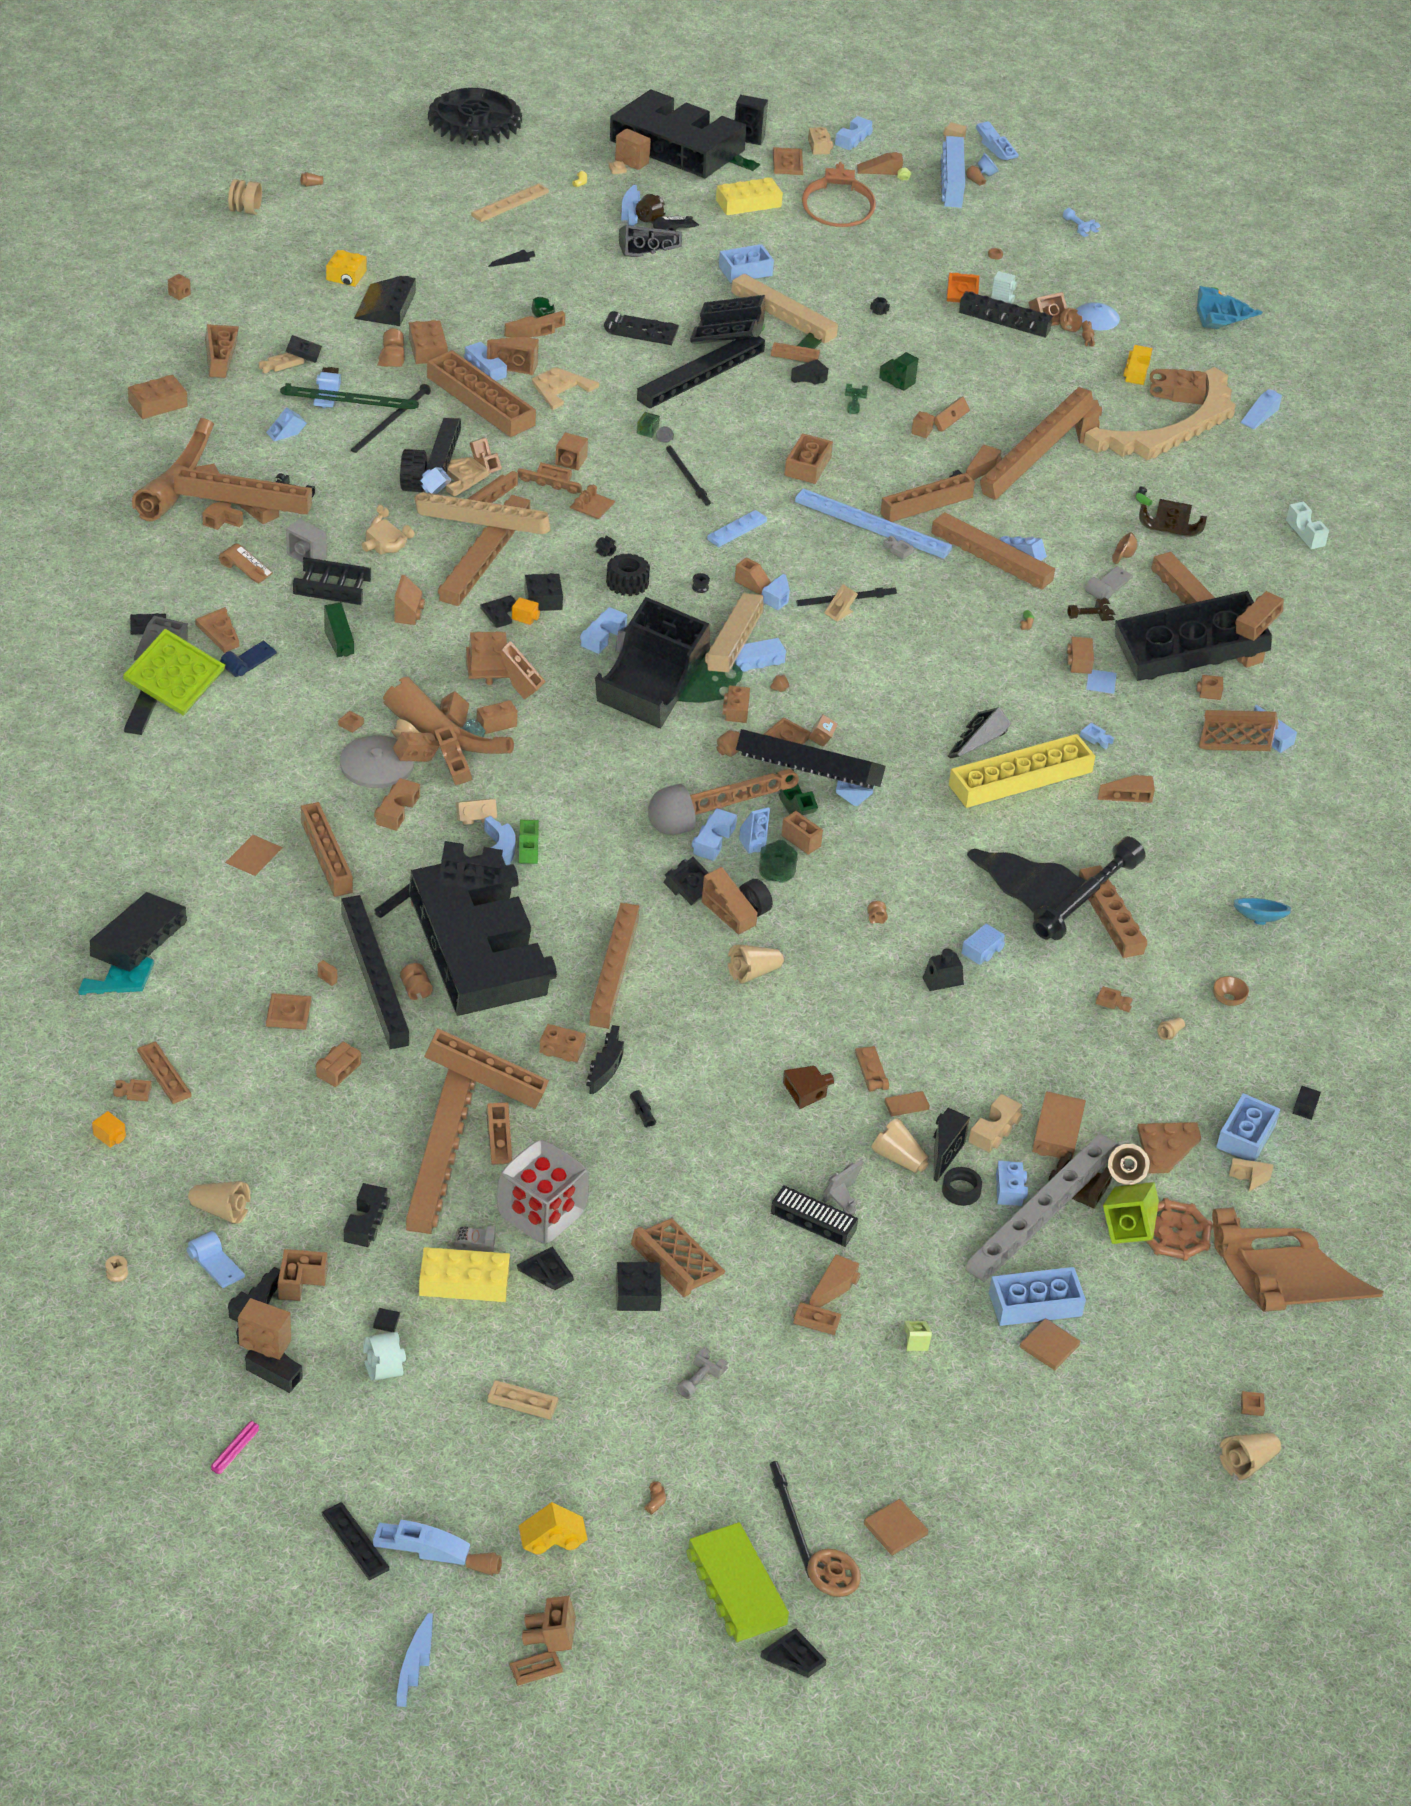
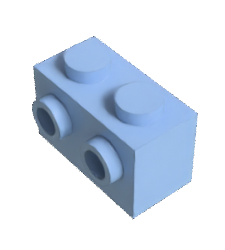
(435, 480)
(1010, 1183)

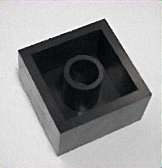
(545, 590)
(638, 1286)

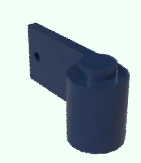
(248, 660)

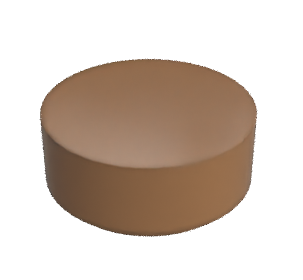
(995, 253)

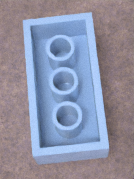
(1037, 1296)

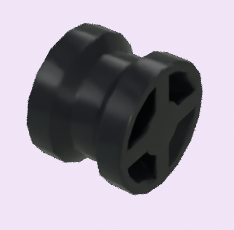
(700, 583)

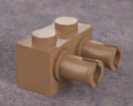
(557, 1625)

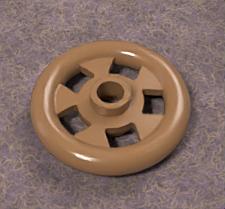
(834, 1572)

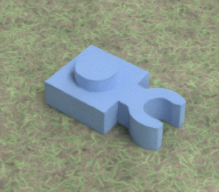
(1096, 734)

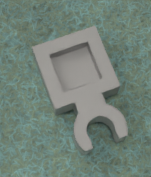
(899, 548)

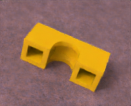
(1137, 364)

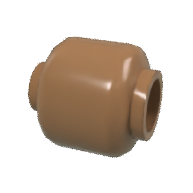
(394, 337)
(727, 743)

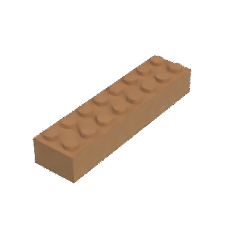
(481, 393)

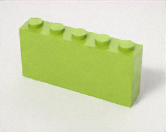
(737, 1582)

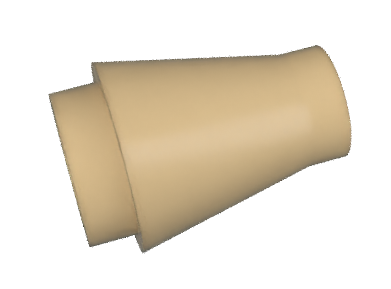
(1170, 1028)

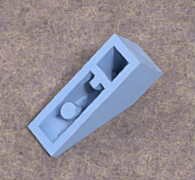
(1263, 408)

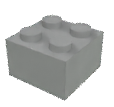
(305, 541)

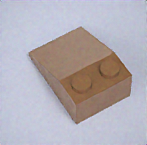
(517, 353)

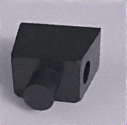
(943, 971)

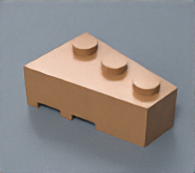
(727, 901)

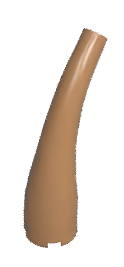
(159, 494)
(415, 707)

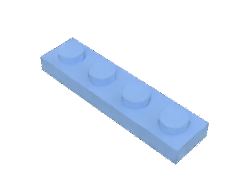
(737, 528)

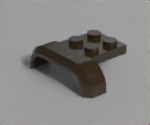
(1172, 518)

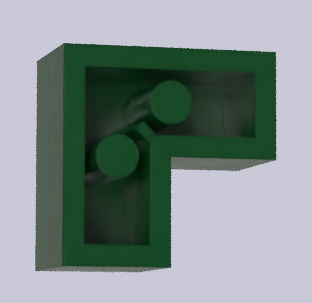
(900, 372)

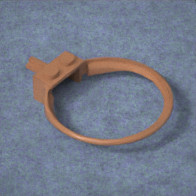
(839, 176)

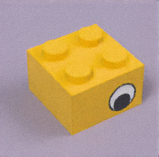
(346, 268)

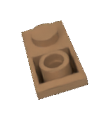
(751, 575)

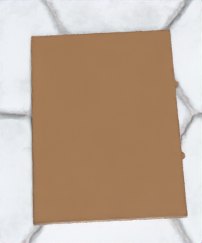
(253, 855)

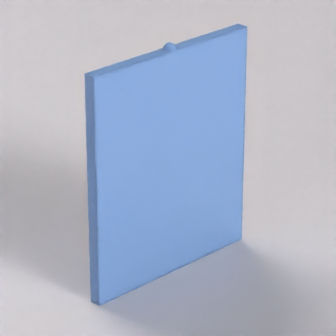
(1101, 681)

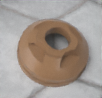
(1232, 986)

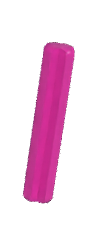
(234, 1447)

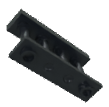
(328, 591)

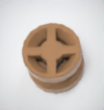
(877, 912)

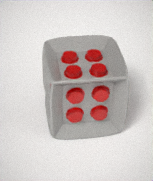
(542, 1191)

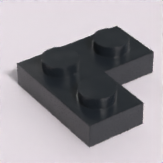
(497, 610)

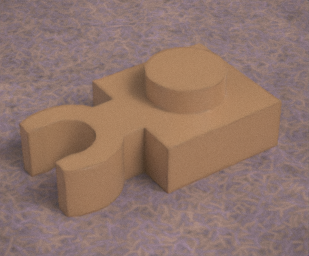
(135, 1090)

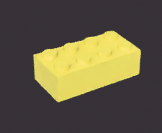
(749, 196)
(464, 1274)

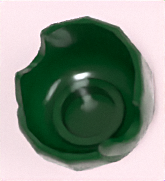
(542, 307)

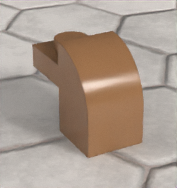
(483, 455)
(220, 513)

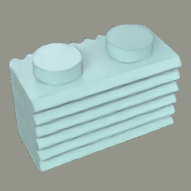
(1003, 287)

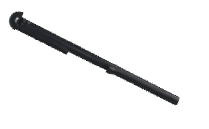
(424, 389)

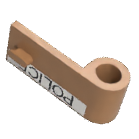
(244, 561)

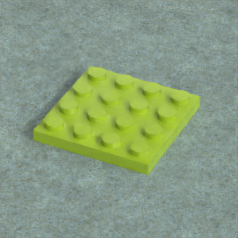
(174, 672)

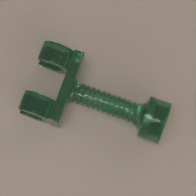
(853, 406)

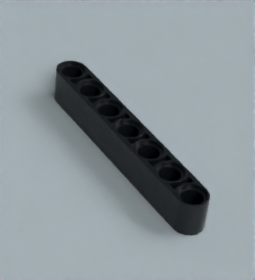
(445, 444)

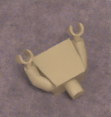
(384, 536)

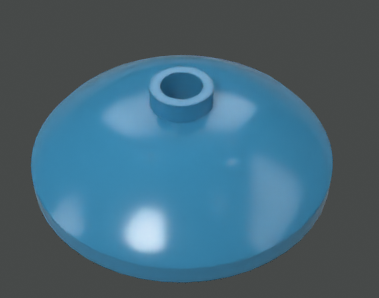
(1262, 909)

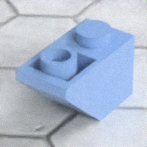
(286, 425)
(776, 593)

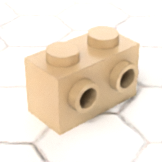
(819, 141)
(475, 810)

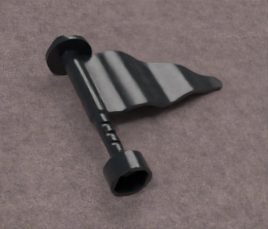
(1051, 888)

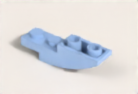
(998, 145)
(629, 204)
(424, 1539)

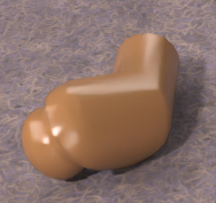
(658, 1497)

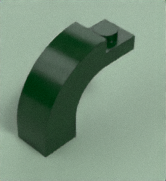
(795, 800)

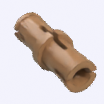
(1088, 333)

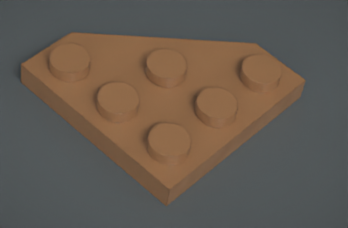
(1167, 1143)

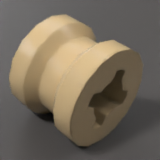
(120, 1272)

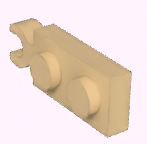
(280, 362)

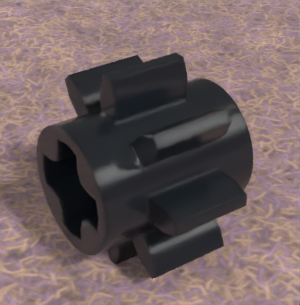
(879, 306)
(605, 546)

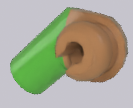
(1027, 625)

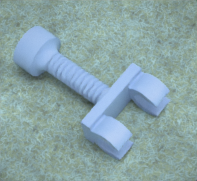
(1069, 214)

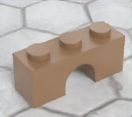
(453, 755)
(391, 811)

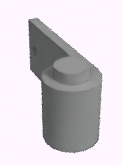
(1108, 584)

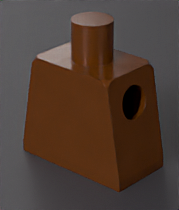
(806, 1084)

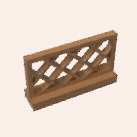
(1239, 720)
(675, 1274)

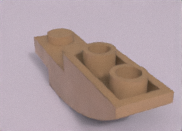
(535, 327)

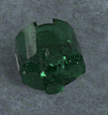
(778, 861)

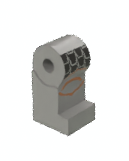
(475, 1239)

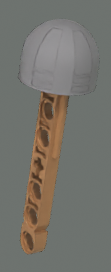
(674, 810)

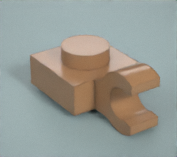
(1112, 998)

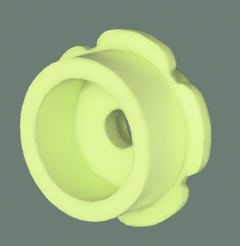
(903, 174)

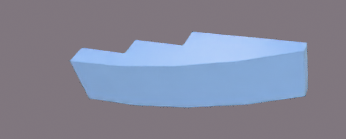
(416, 1656)

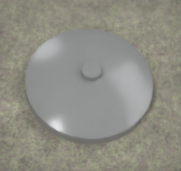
(373, 762)

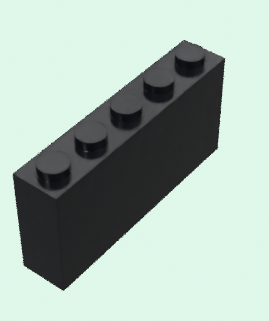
(138, 931)

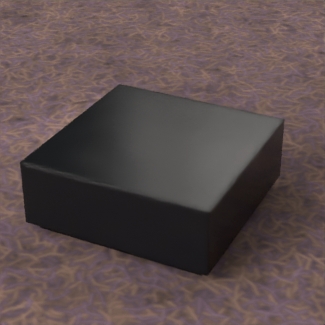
(386, 1320)

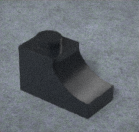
(812, 372)

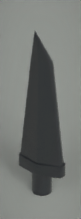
(518, 257)

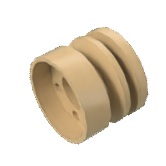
(245, 196)

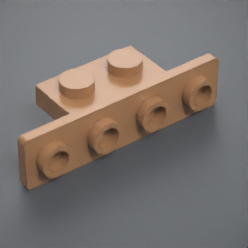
(551, 475)

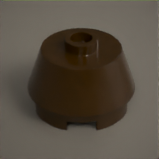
(650, 208)

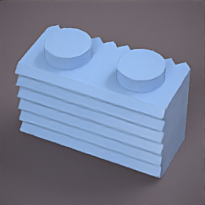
(983, 944)

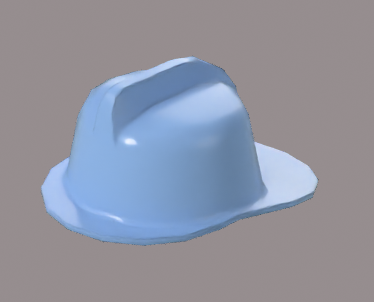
(987, 165)

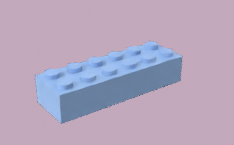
(953, 171)

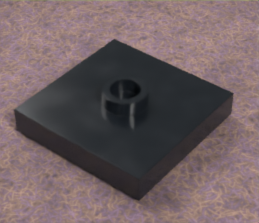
(303, 348)

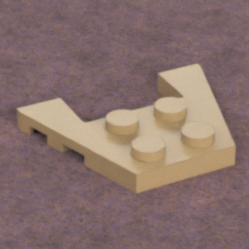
(558, 380)
(465, 473)

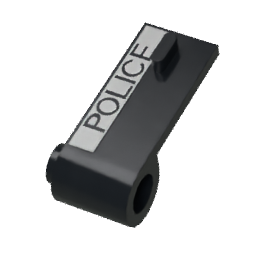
(672, 222)

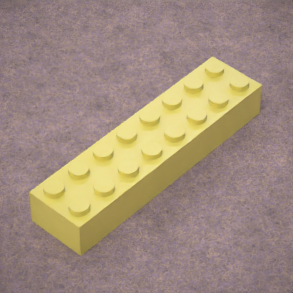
(1021, 770)

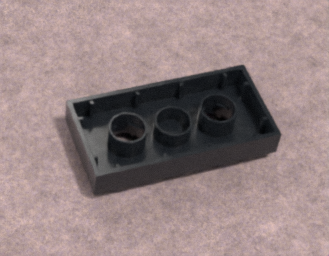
(1188, 636)

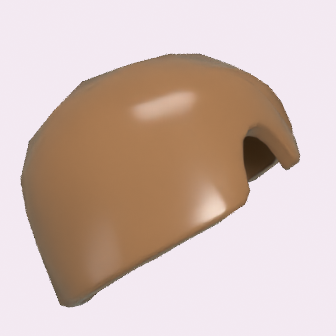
(1070, 317)

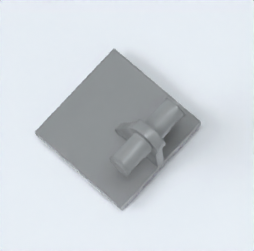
(838, 1187)

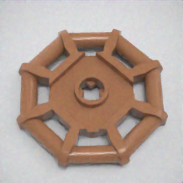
(1186, 1230)

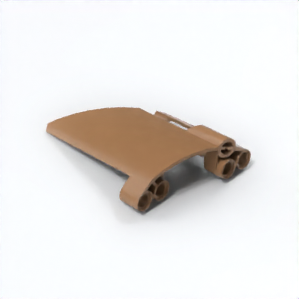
(1283, 1274)

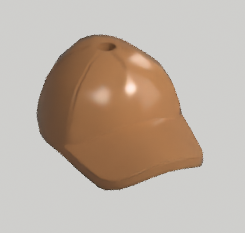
(1125, 548)

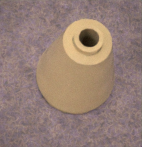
(753, 962)
(900, 1147)
(1128, 1174)
(222, 1199)
(1248, 1453)

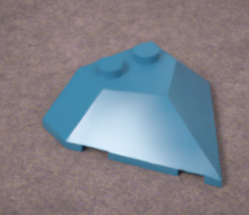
(1220, 310)

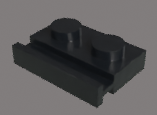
(139, 622)

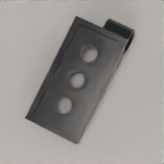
(654, 326)

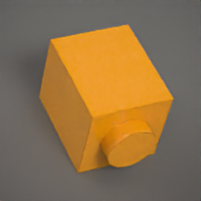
(525, 611)
(109, 1129)

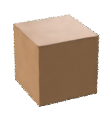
(571, 451)

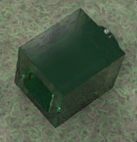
(648, 424)

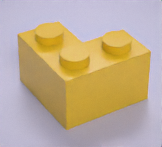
(551, 1527)

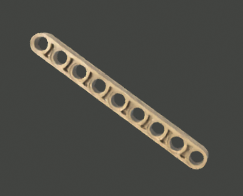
(482, 513)

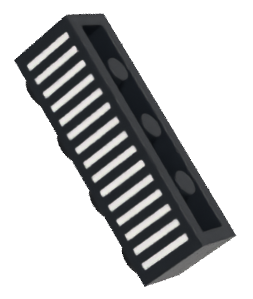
(814, 1216)

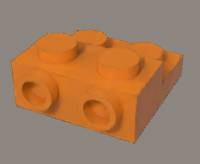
(960, 283)

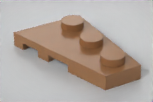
(219, 629)

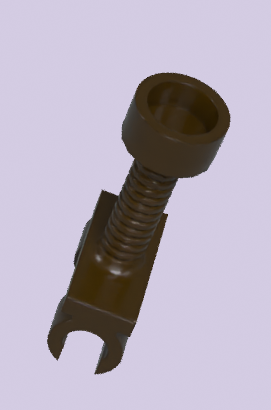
(1073, 611)

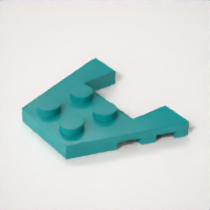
(120, 980)

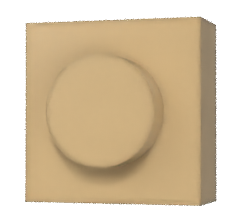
(617, 167)

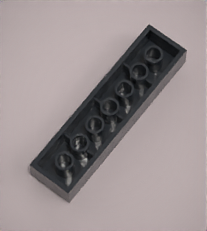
(810, 759)

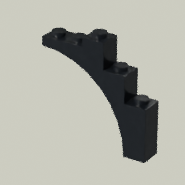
(283, 1372)

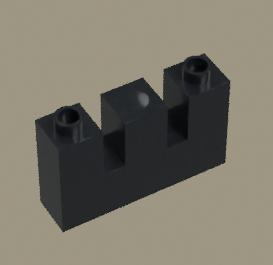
(681, 135)
(479, 938)

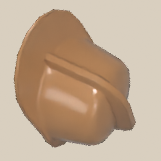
(391, 356)

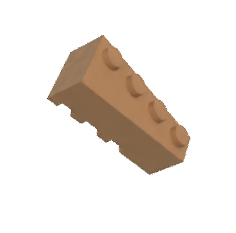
(220, 346)

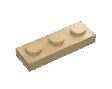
(523, 1400)

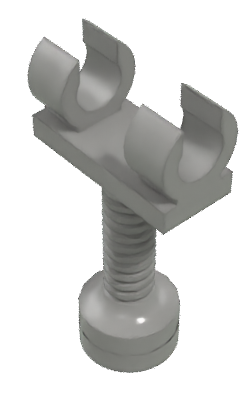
(687, 1387)

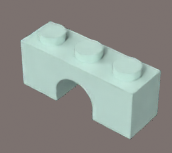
(1312, 533)

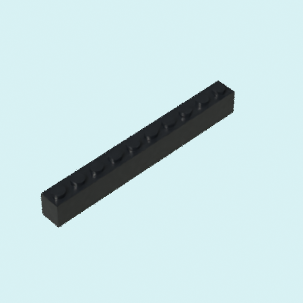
(699, 371)
(375, 972)

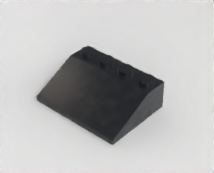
(387, 301)

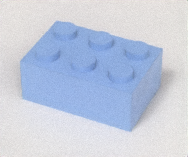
(748, 260)
(1248, 1128)

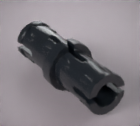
(642, 1108)

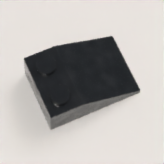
(949, 1139)

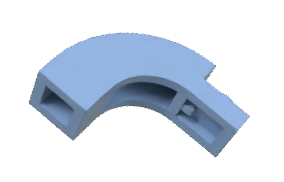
(503, 836)

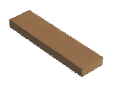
(164, 1072)

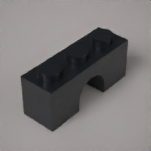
(484, 866)
(362, 1228)

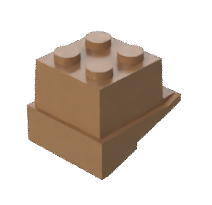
(484, 656)

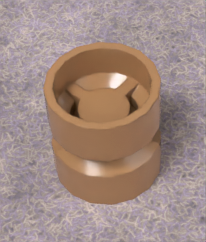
(416, 981)

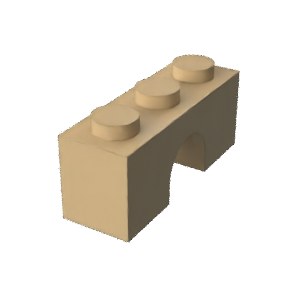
(990, 1134)

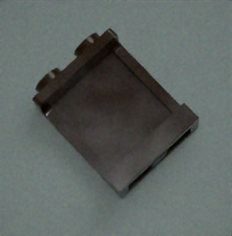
(1093, 1190)

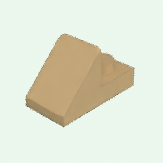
(840, 604)
(1254, 1171)

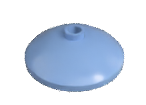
(1099, 314)

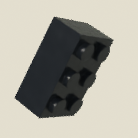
(753, 113)

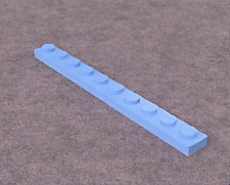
(873, 523)

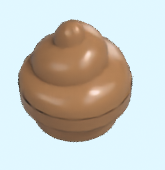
(780, 683)

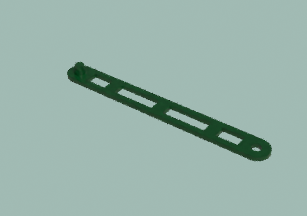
(349, 397)

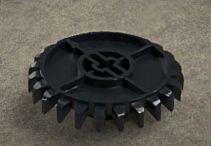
(474, 115)

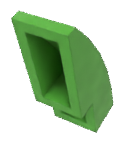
(528, 841)

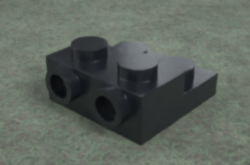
(687, 880)

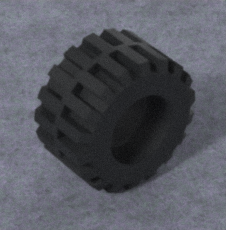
(411, 469)
(628, 574)

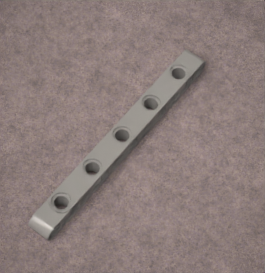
(1041, 1208)

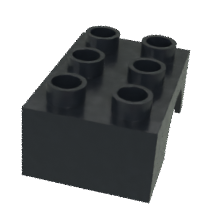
(654, 663)

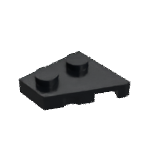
(547, 1269)
(795, 1654)

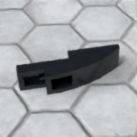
(606, 1062)

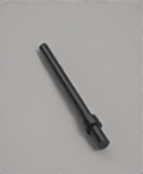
(700, 492)
(878, 592)
(780, 1483)

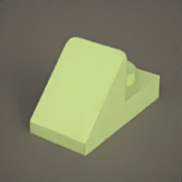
(918, 1335)

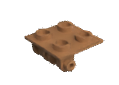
(592, 503)

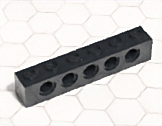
(980, 307)

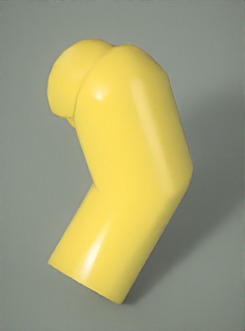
(582, 179)

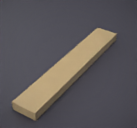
(510, 202)

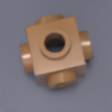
(179, 287)

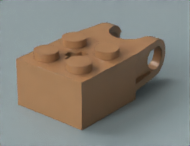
(1180, 385)

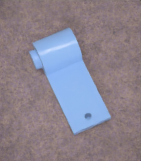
(330, 382)
(216, 1263)

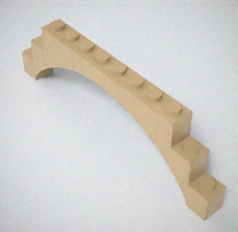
(1154, 442)

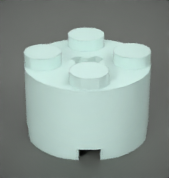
(384, 1356)

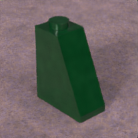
(338, 630)

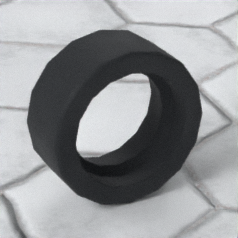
(758, 895)
(959, 1197)

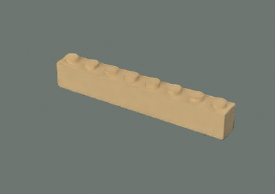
(786, 308)
(734, 633)

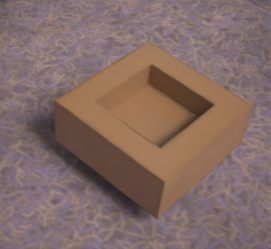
(351, 721)
(327, 972)
(1252, 1403)

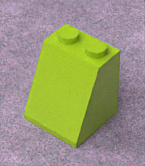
(1131, 1212)

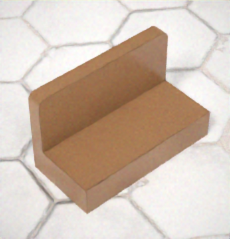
(455, 708)

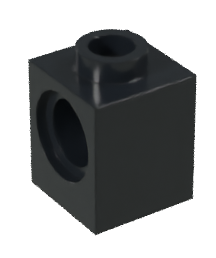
(1306, 1102)

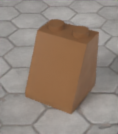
(1058, 1125)

